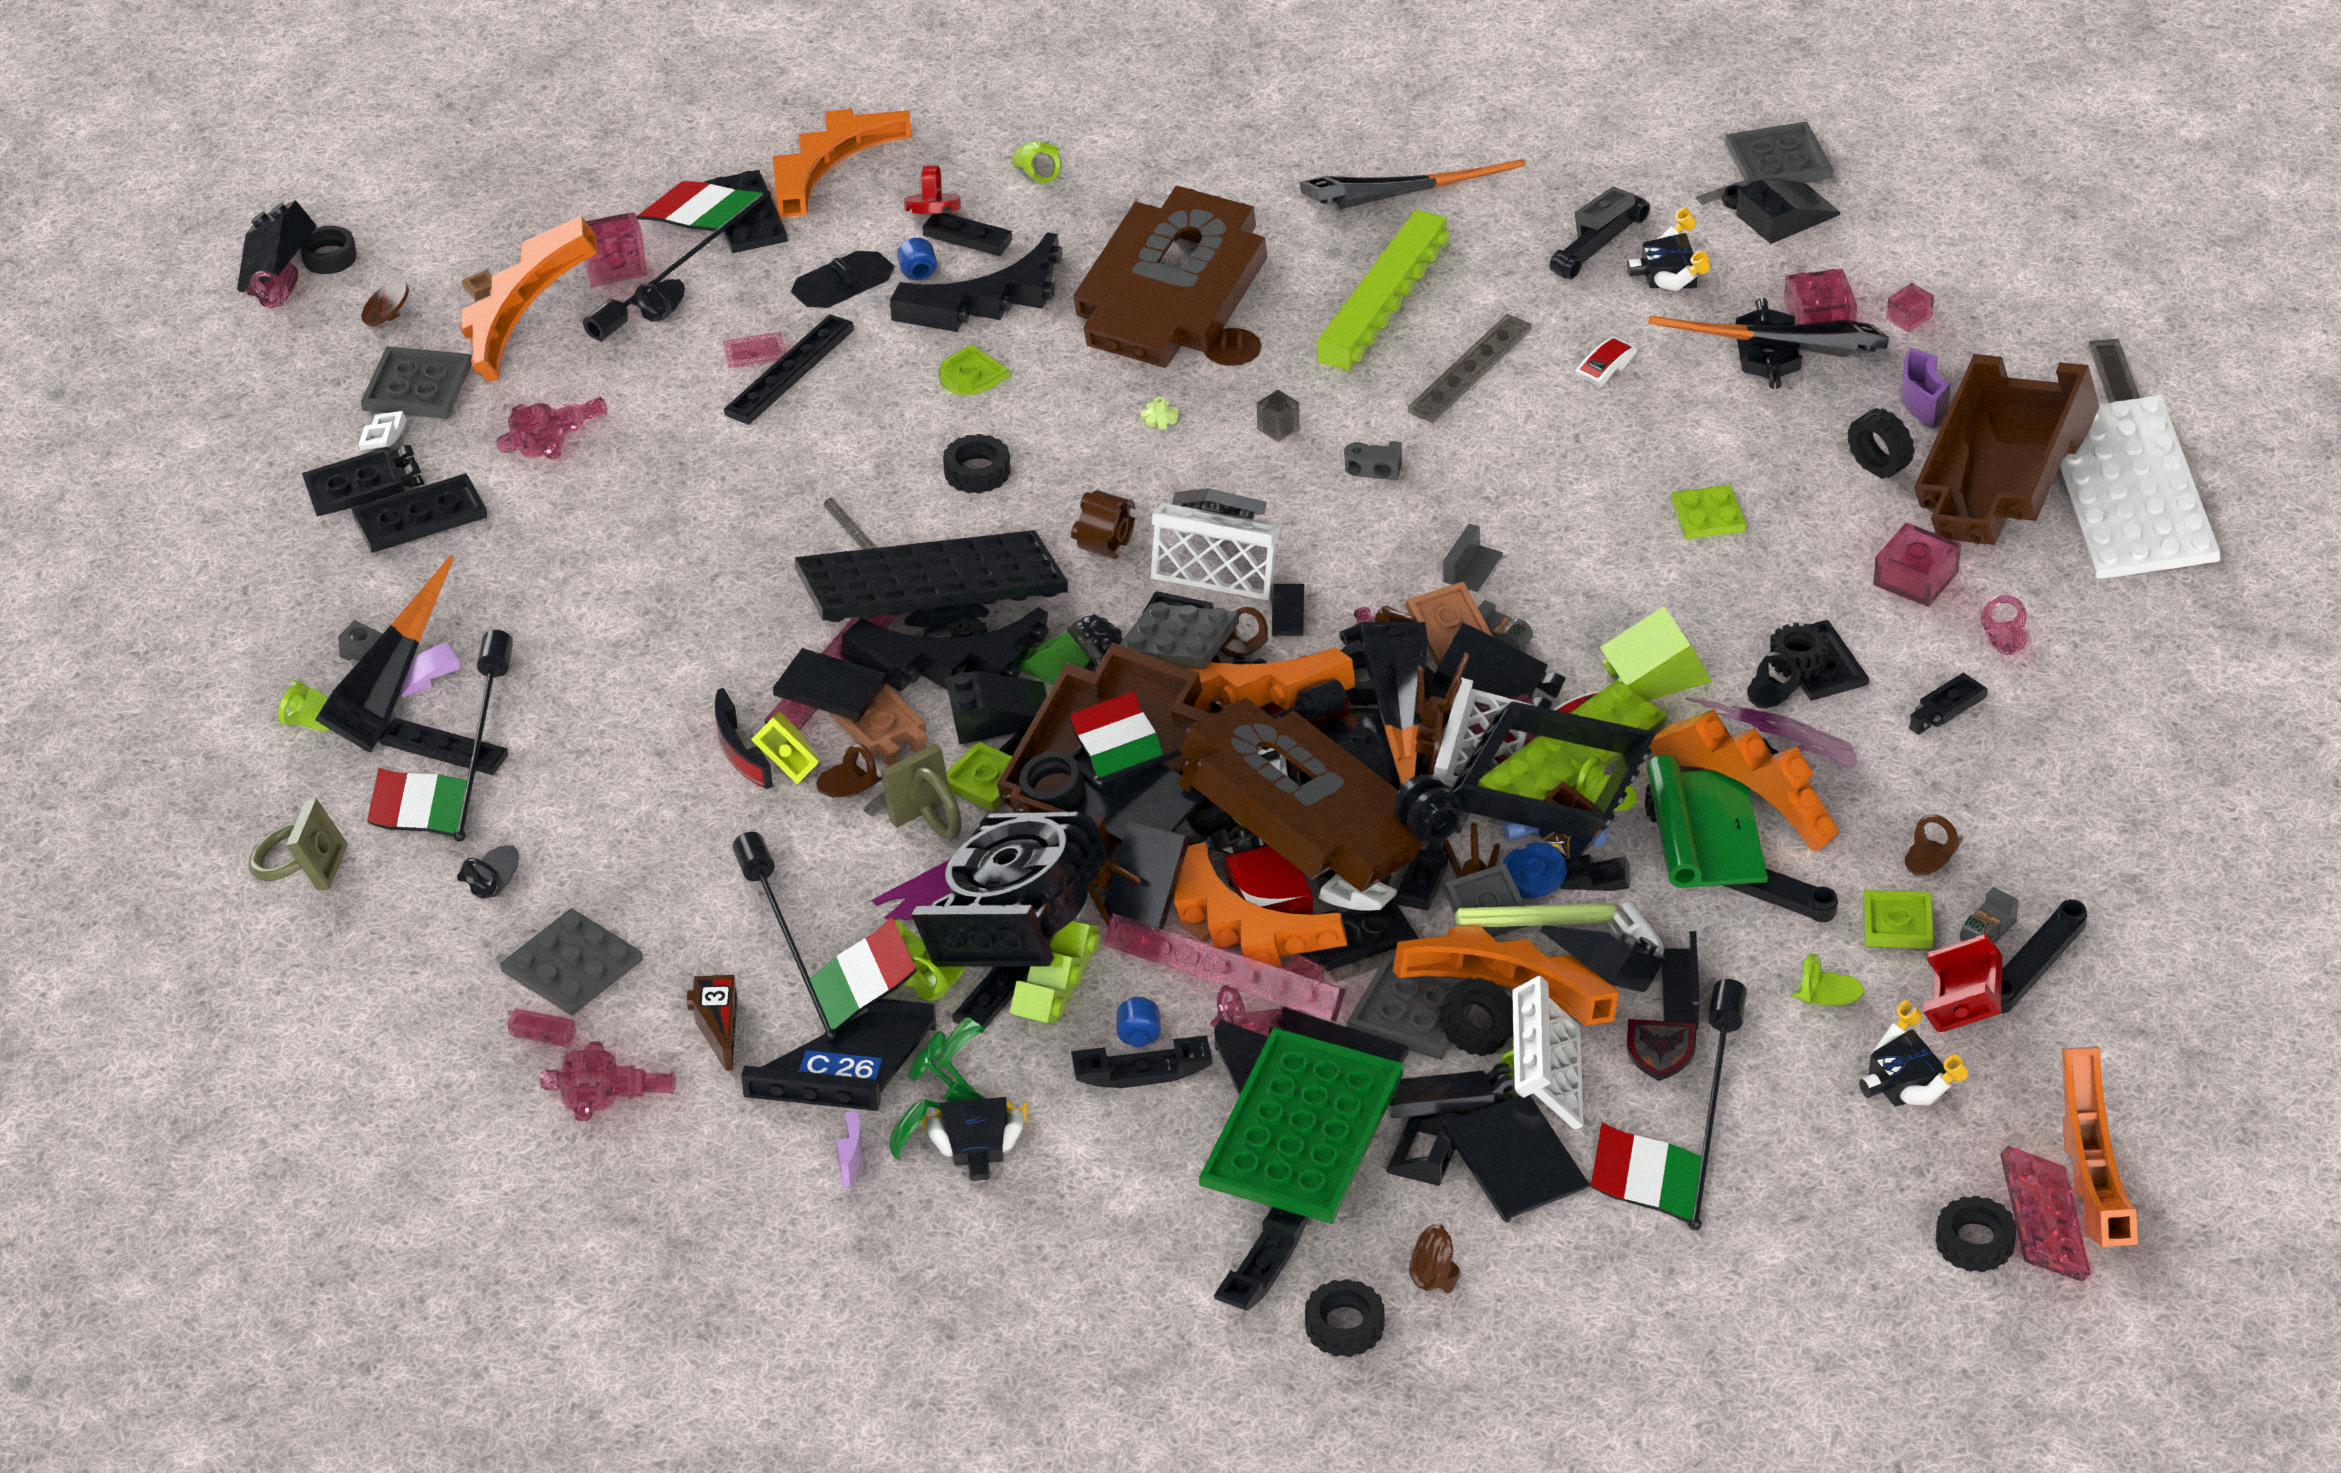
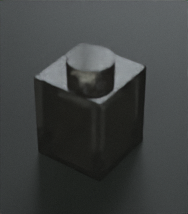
(1278, 415)

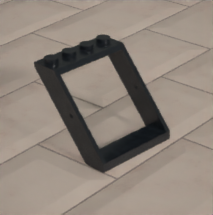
(1562, 726)

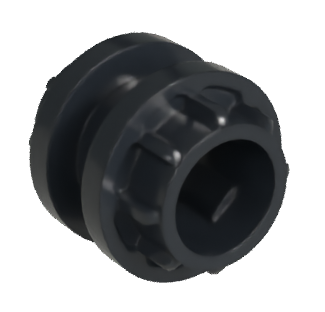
(1427, 808)

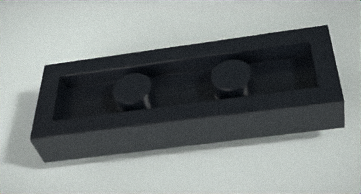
(967, 233)

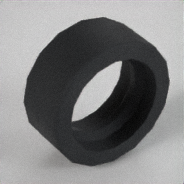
(329, 262)
(1048, 764)

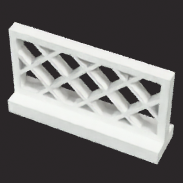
(1212, 526)
(1457, 729)
(1546, 1052)

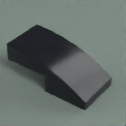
(1288, 610)
(1600, 876)

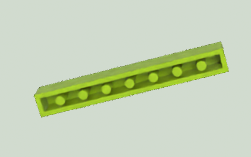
(1382, 290)

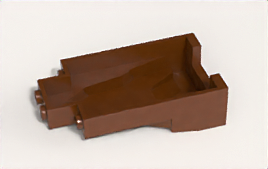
(2002, 447)

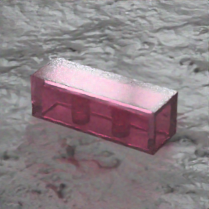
(541, 1027)

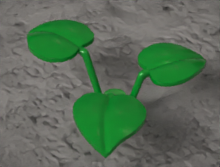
(957, 1090)

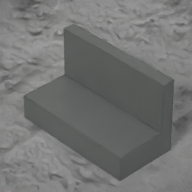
(1603, 209)
(1469, 560)

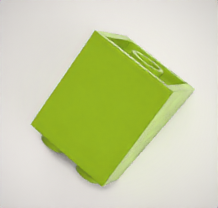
(1654, 658)

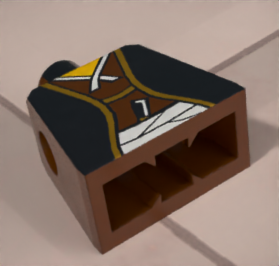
(1568, 845)

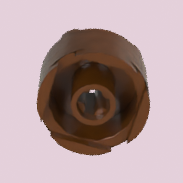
(1103, 523)

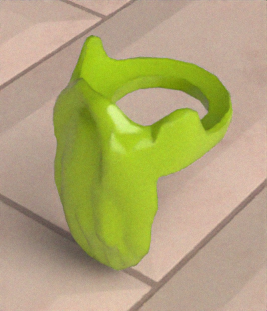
(1025, 154)
(303, 706)
(1593, 784)
(934, 982)
(1826, 987)

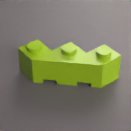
(1050, 987)

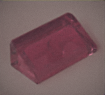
(754, 349)

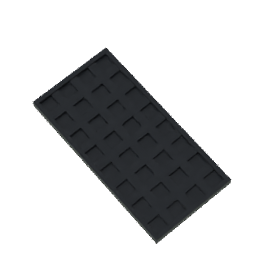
(930, 575)

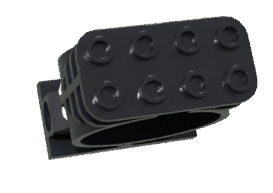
(1012, 890)

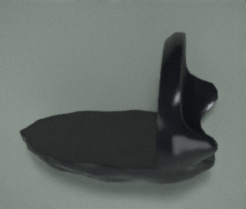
(660, 300)
(1768, 691)
(490, 873)

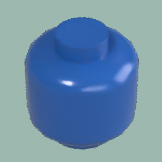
(917, 259)
(1138, 1022)

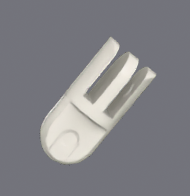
(1634, 924)

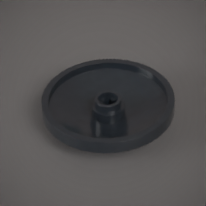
(1364, 737)

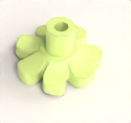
(1160, 413)

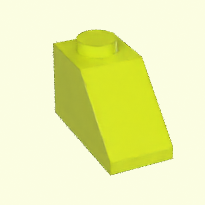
(786, 747)

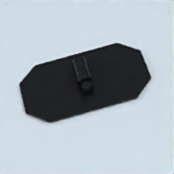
(842, 279)

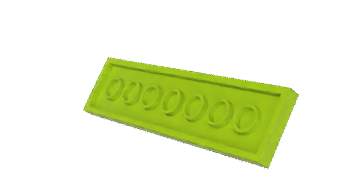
(1549, 761)

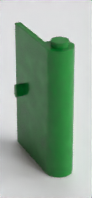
(1699, 826)

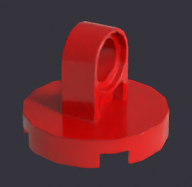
(932, 199)

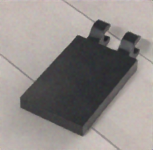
(361, 479)
(1498, 667)
(1367, 935)
(1451, 1092)

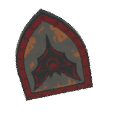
(1661, 1046)

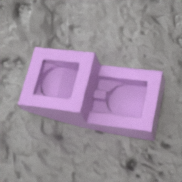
(429, 665)
(850, 1148)

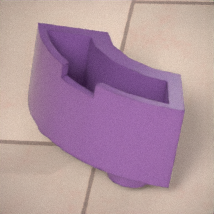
(1923, 389)

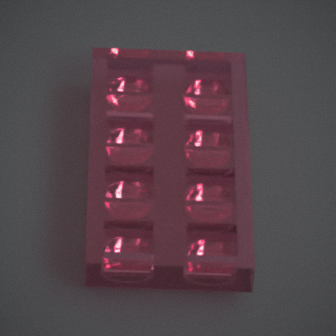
(2045, 1214)

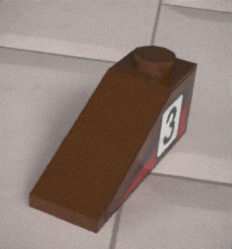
(715, 1013)

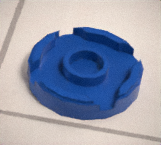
(1536, 869)

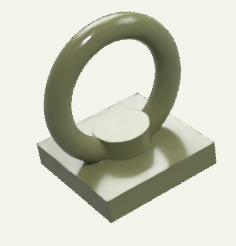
(917, 788)
(313, 843)

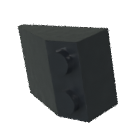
(1782, 208)
(273, 241)
(992, 704)
(1614, 957)

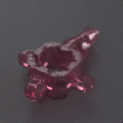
(552, 426)
(617, 1081)

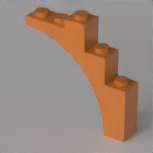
(821, 150)
(514, 289)
(1272, 681)
(1746, 758)
(1234, 921)
(1474, 953)
(2108, 1212)

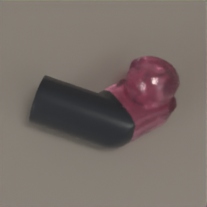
(1351, 634)

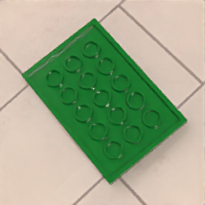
(1302, 1125)

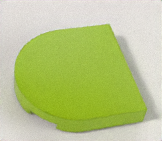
(971, 371)

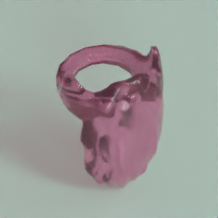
(275, 291)
(2008, 636)
(1254, 1021)

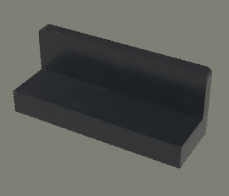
(1681, 983)

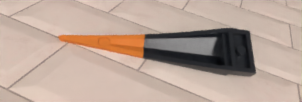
(1362, 190)
(1828, 337)
(1392, 659)
(368, 693)

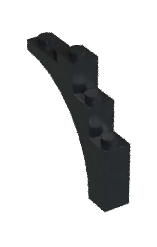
(989, 296)
(909, 656)

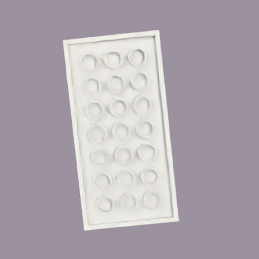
(2136, 493)

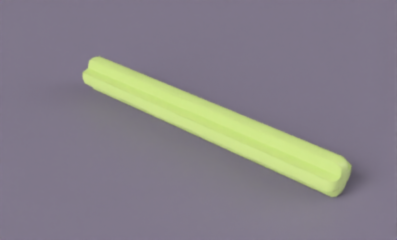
(1536, 915)

